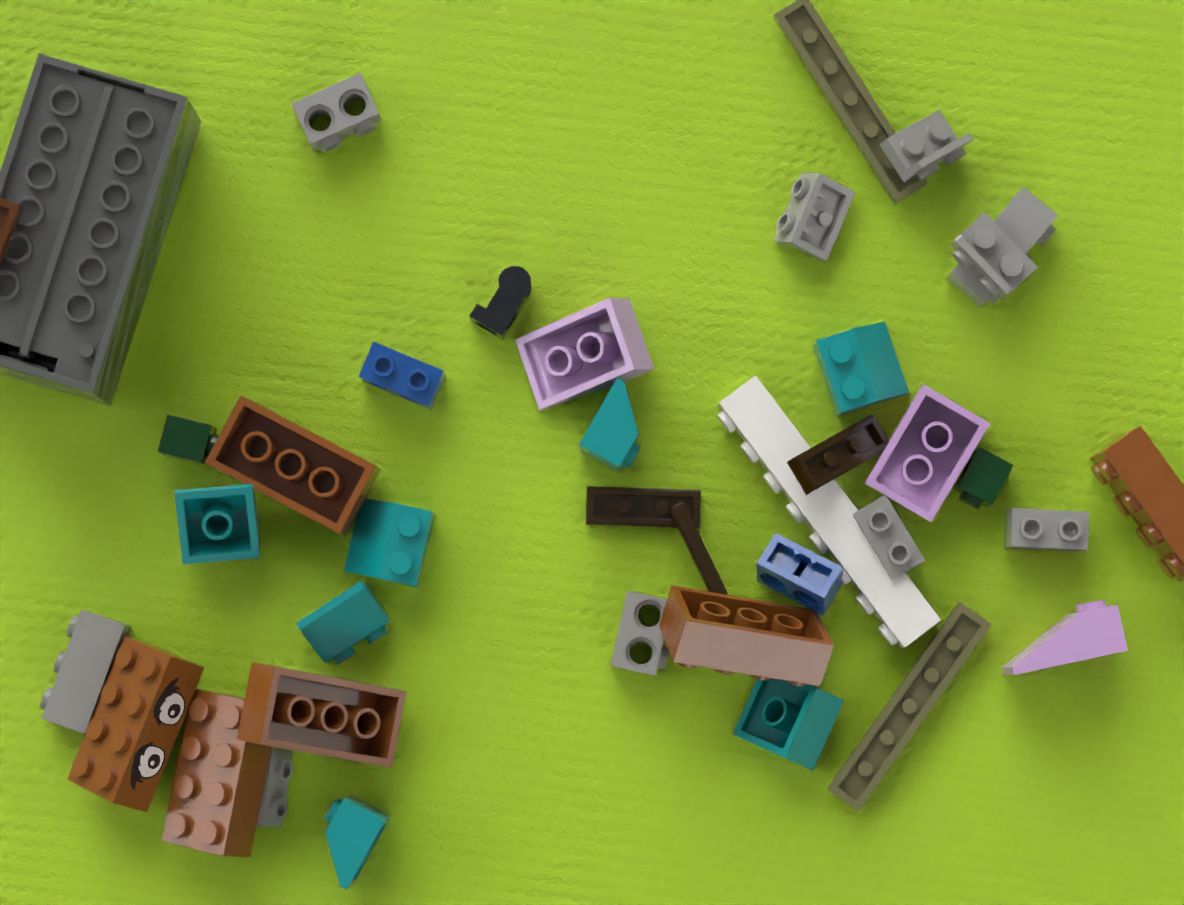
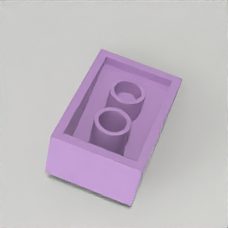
(584, 352)
(927, 452)
(1078, 636)

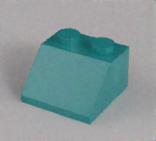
(860, 368)
(613, 431)
(218, 524)
(389, 542)
(345, 623)
(789, 720)
(352, 835)

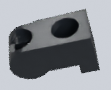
(505, 304)

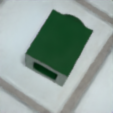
(187, 439)
(982, 478)

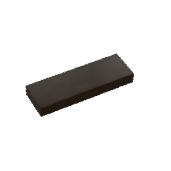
(838, 454)
(638, 506)
(696, 547)

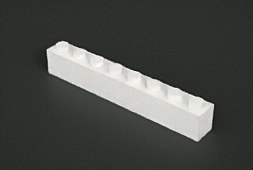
(827, 512)

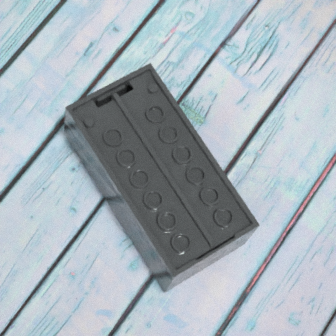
(97, 189)

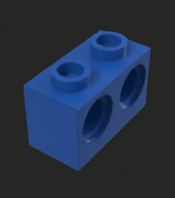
(402, 375)
(799, 574)

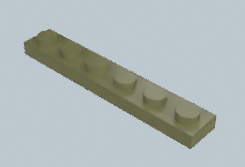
(844, 93)
(908, 706)

